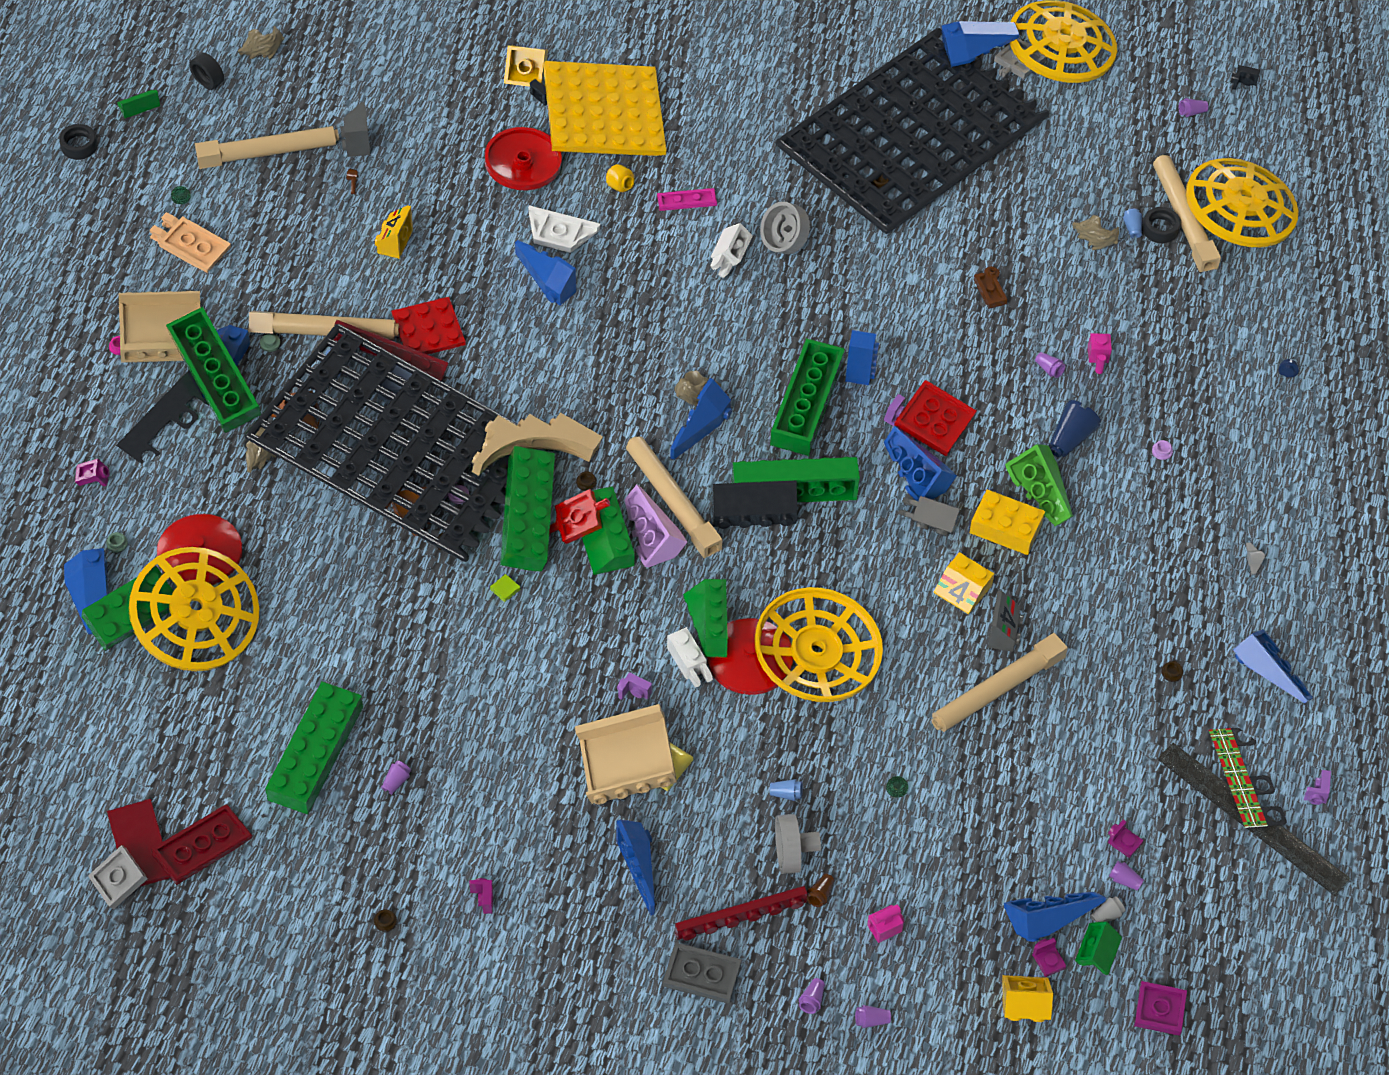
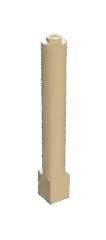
(214, 154)
(1203, 251)
(316, 324)
(702, 534)
(1043, 656)

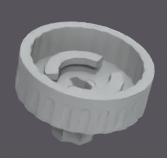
(793, 229)
(791, 843)

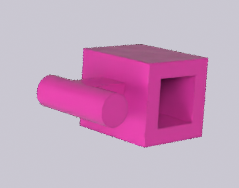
(1099, 350)
(886, 922)

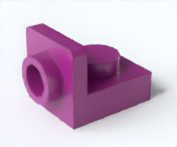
(91, 472)
(1124, 839)
(485, 893)
(1048, 957)

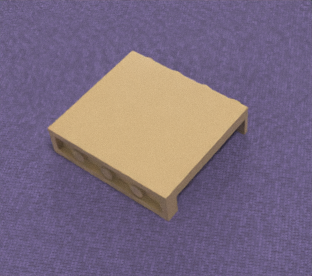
(145, 320)
(626, 754)

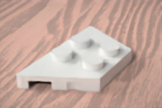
(560, 230)

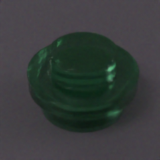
(180, 195)
(897, 787)

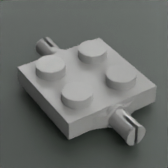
(1012, 64)

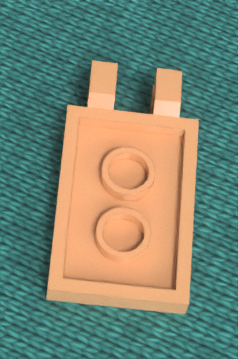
(190, 242)

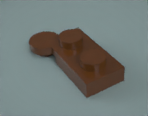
(990, 287)

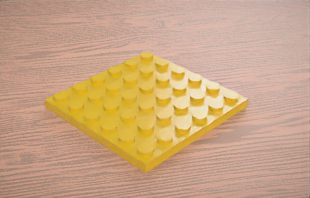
(604, 108)

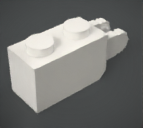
(730, 248)
(688, 656)

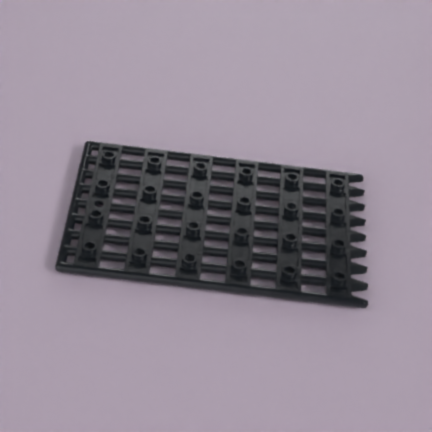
(902, 138)
(384, 428)

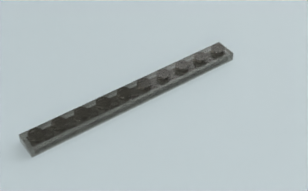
(1275, 836)

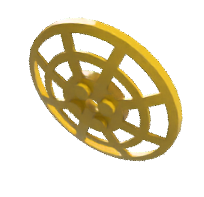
(1070, 43)
(1249, 205)
(191, 619)
(820, 636)

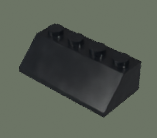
(754, 504)

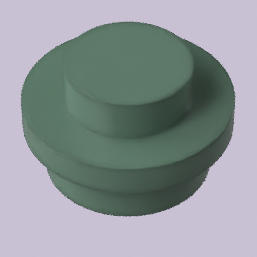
(270, 342)
(116, 542)

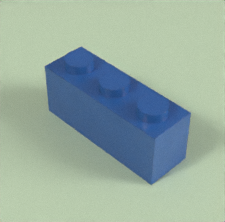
(861, 357)

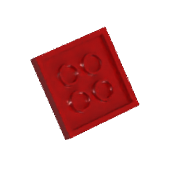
(429, 326)
(935, 418)

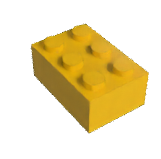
(1007, 522)

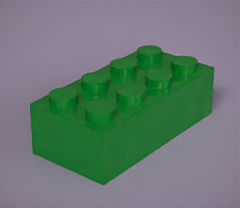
(110, 615)

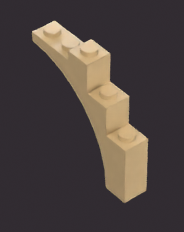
(560, 434)

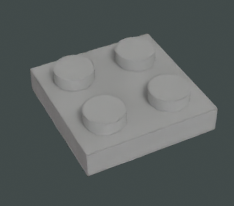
(117, 877)

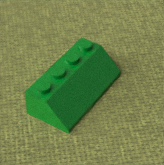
(610, 545)

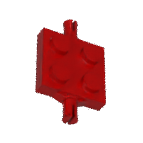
(578, 516)

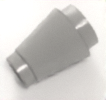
(1109, 910)

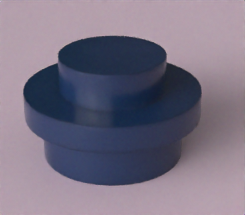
(1288, 368)

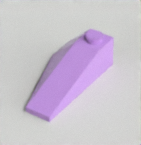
(656, 533)

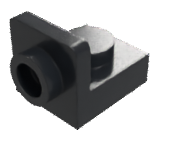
(1245, 75)
(538, 91)

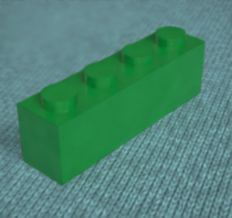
(709, 613)

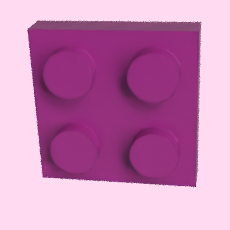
(1160, 1008)

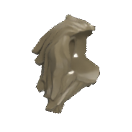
(262, 44)
(1095, 234)
(691, 386)
(256, 455)

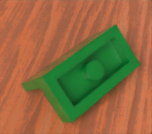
(139, 103)
(1099, 946)

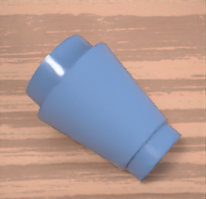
(1133, 222)
(787, 789)

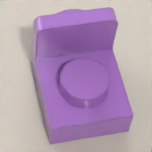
(894, 410)
(636, 685)
(1321, 789)

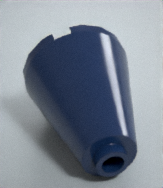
(1073, 428)

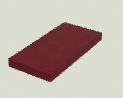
(138, 831)
(201, 844)

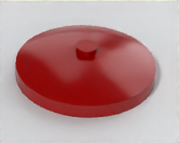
(522, 158)
(201, 532)
(741, 668)

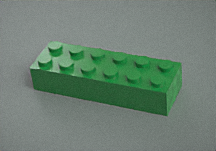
(213, 369)
(807, 397)
(815, 478)
(527, 509)
(314, 748)

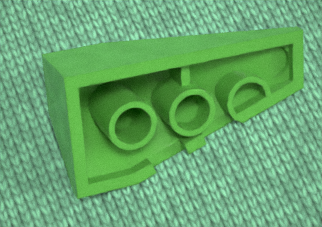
(1041, 477)

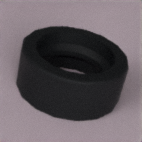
(206, 71)
(81, 152)
(1161, 236)

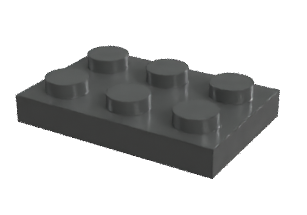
(702, 973)

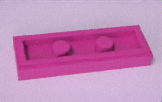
(686, 199)

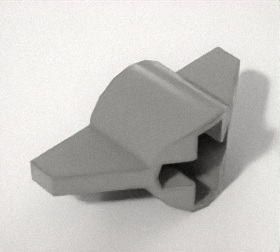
(1254, 557)

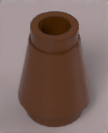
(820, 891)

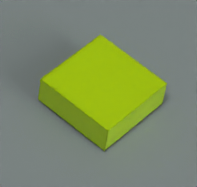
(505, 588)

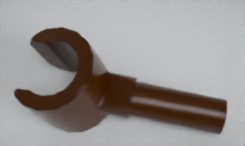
(352, 175)

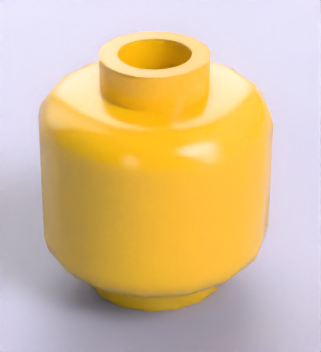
(620, 178)

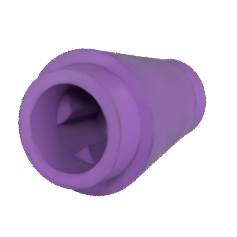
(1192, 107)
(1050, 364)
(396, 777)
(1126, 876)
(811, 998)
(871, 1016)

